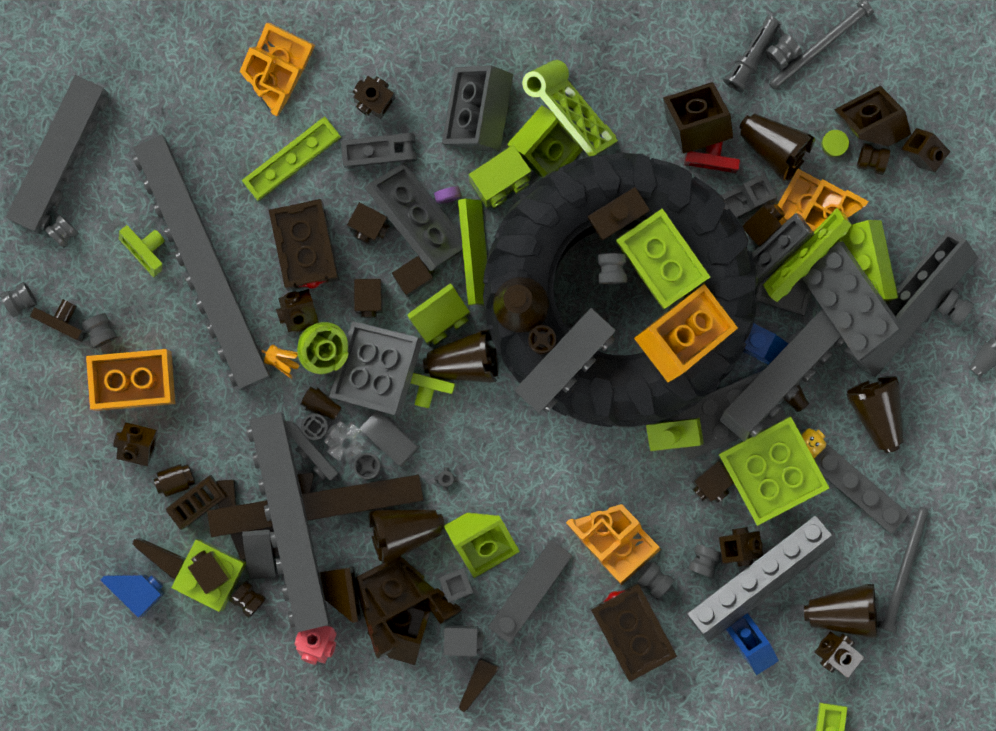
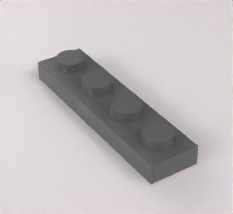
(860, 490)

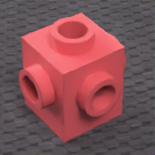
(316, 644)

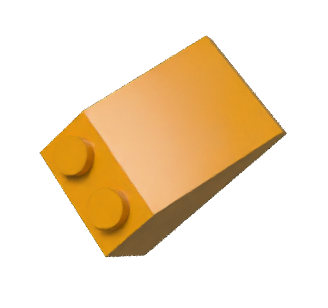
(686, 333)

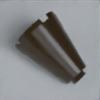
(777, 144)
(521, 304)
(464, 359)
(879, 411)
(403, 531)
(845, 611)

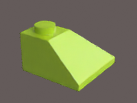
(481, 541)

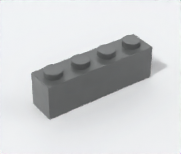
(569, 356)

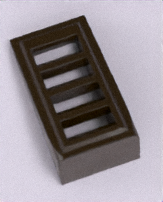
(178, 515)
(163, 558)
(481, 676)

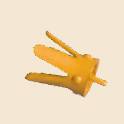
(279, 359)

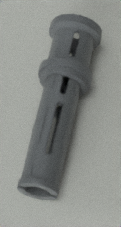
(747, 63)

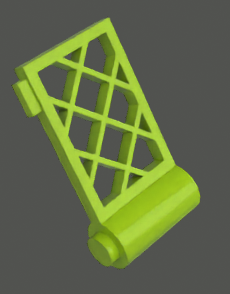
(550, 84)

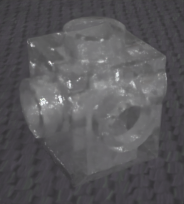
(336, 436)

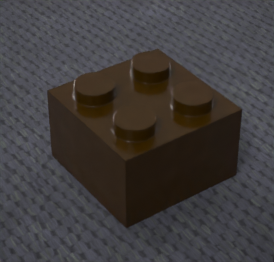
(698, 117)

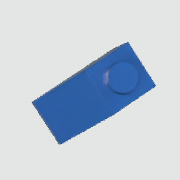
(764, 344)
(135, 591)
(752, 644)

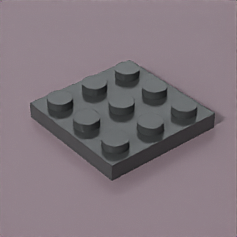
(377, 368)

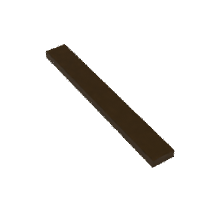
(321, 504)

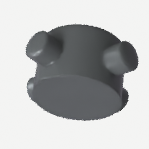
(446, 478)

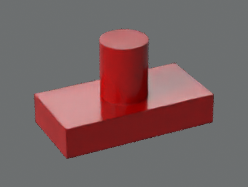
(712, 159)

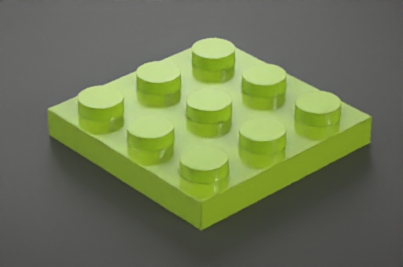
(774, 470)

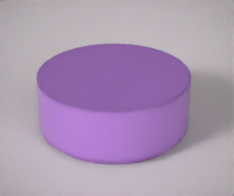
(447, 195)

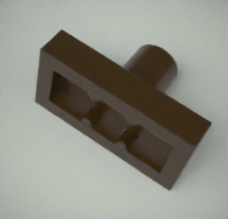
(618, 214)
(60, 320)

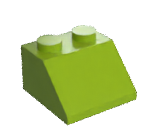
(545, 143)
(439, 315)

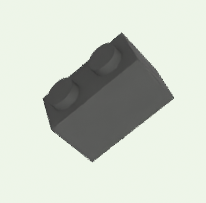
(462, 640)

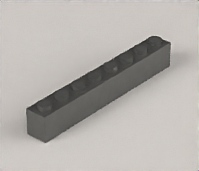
(289, 522)

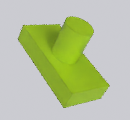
(143, 248)
(426, 388)
(675, 434)

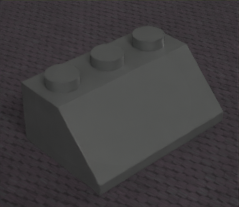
(477, 108)

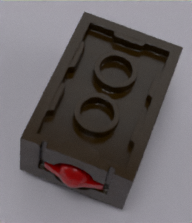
(304, 245)
(633, 632)

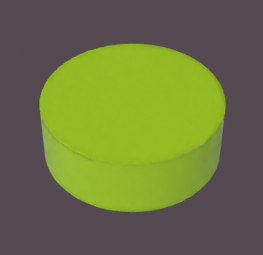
(835, 143)

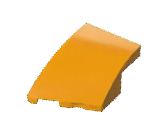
(276, 71)
(817, 199)
(610, 540)

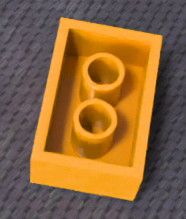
(130, 380)

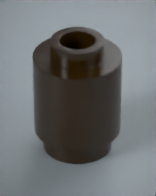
(174, 480)

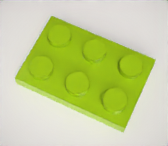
(662, 259)

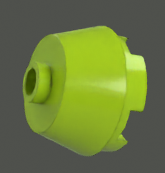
(322, 348)

